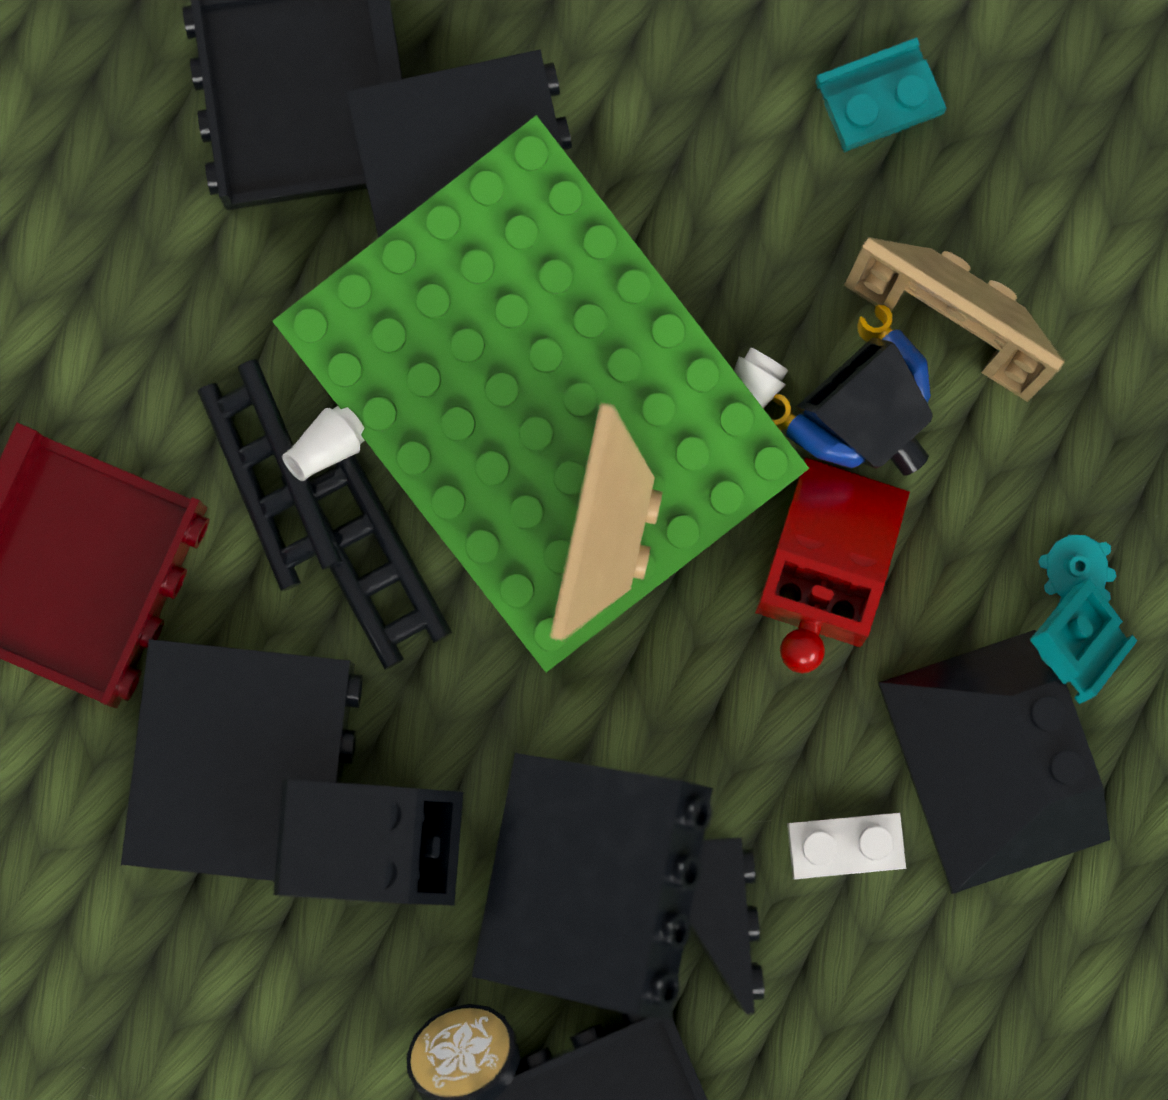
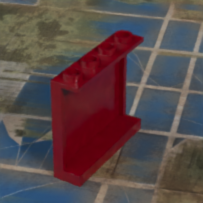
(86, 564)

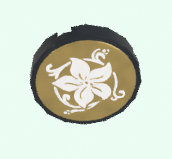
(463, 1055)

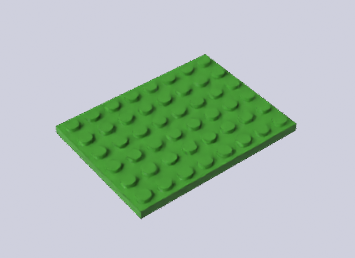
(481, 367)

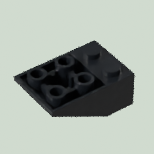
(368, 843)
(724, 920)

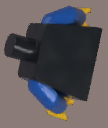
(867, 405)

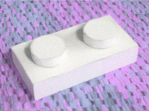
(846, 846)

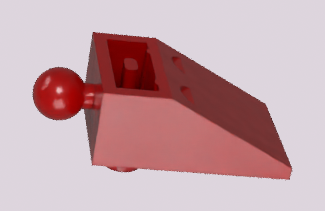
(833, 553)

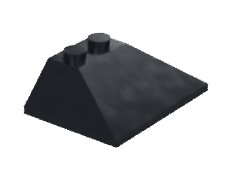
(997, 761)

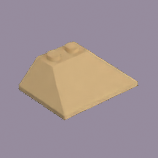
(990, 311)
(608, 526)

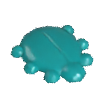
(1074, 561)

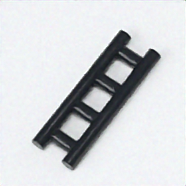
(241, 462)
(399, 568)

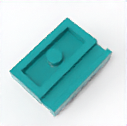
(880, 94)
(1083, 640)

